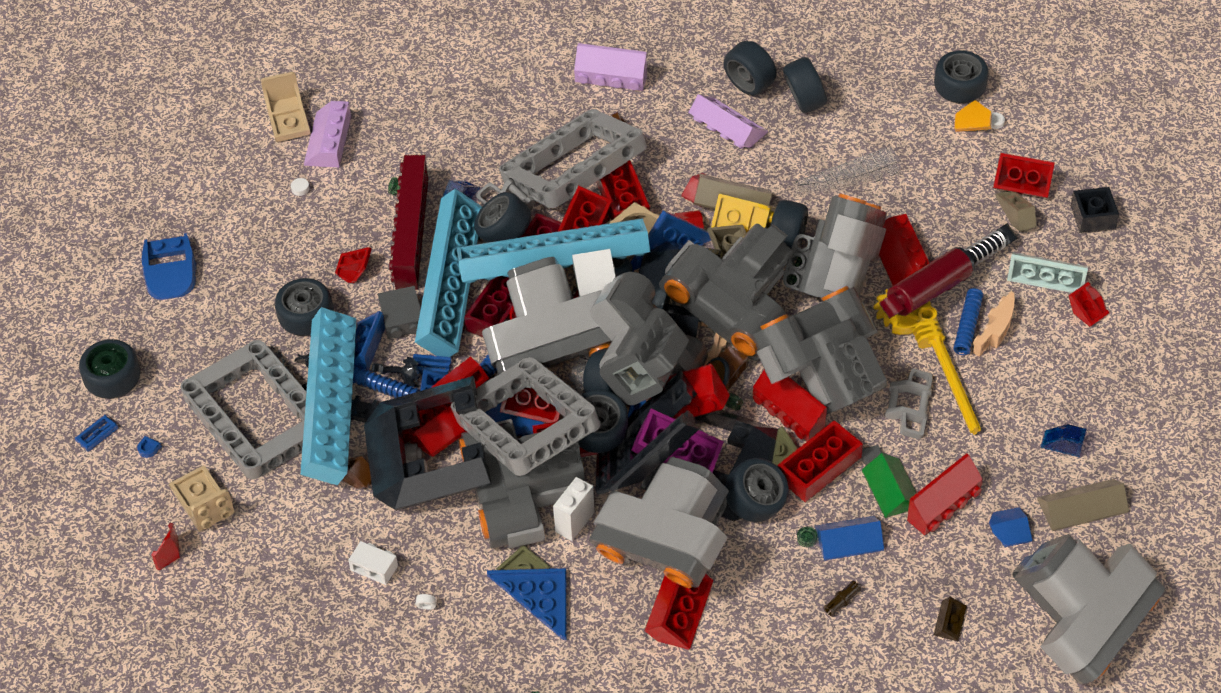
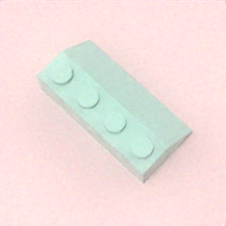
(1046, 272)

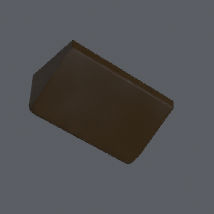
(950, 619)

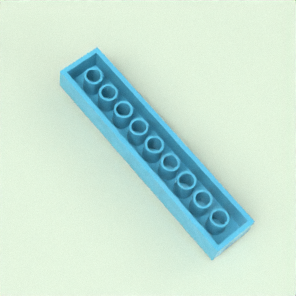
(499, 257)
(444, 292)
(328, 397)

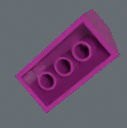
(699, 449)

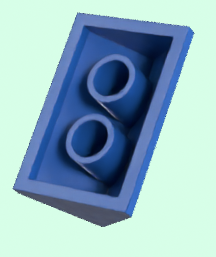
(367, 339)
(850, 537)

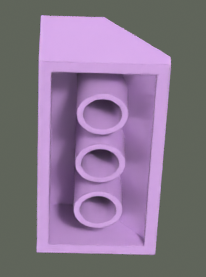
(610, 67)
(726, 121)
(328, 135)

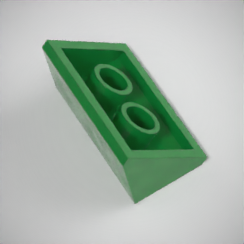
(889, 484)

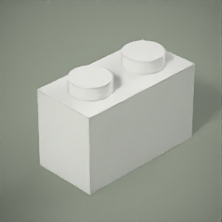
(373, 562)

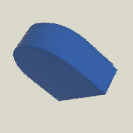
(148, 447)

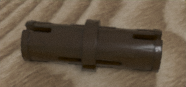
(842, 598)

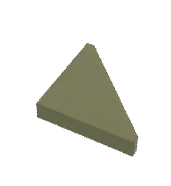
(783, 447)
(523, 559)

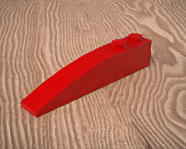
(464, 370)

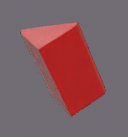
(1024, 175)
(530, 405)
(438, 433)

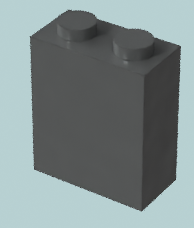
(400, 311)

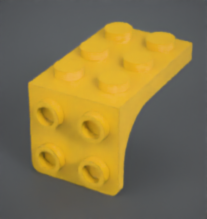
(738, 211)

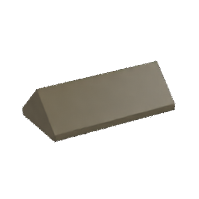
(710, 187)
(725, 237)
(1084, 504)

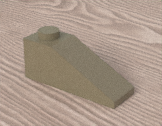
(1018, 210)

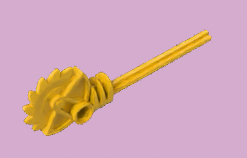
(928, 333)

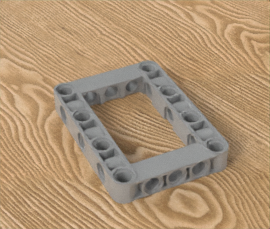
(624, 145)
(254, 356)
(578, 420)

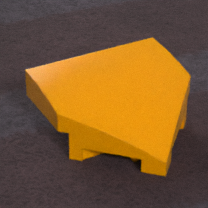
(973, 118)

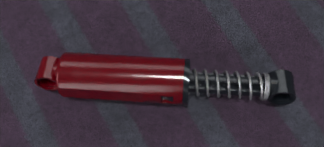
(943, 273)

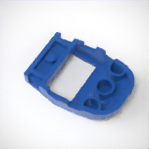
(170, 278)

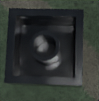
(1094, 209)

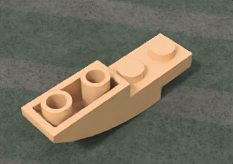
(998, 325)

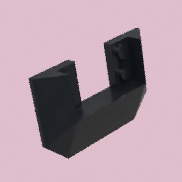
(653, 267)

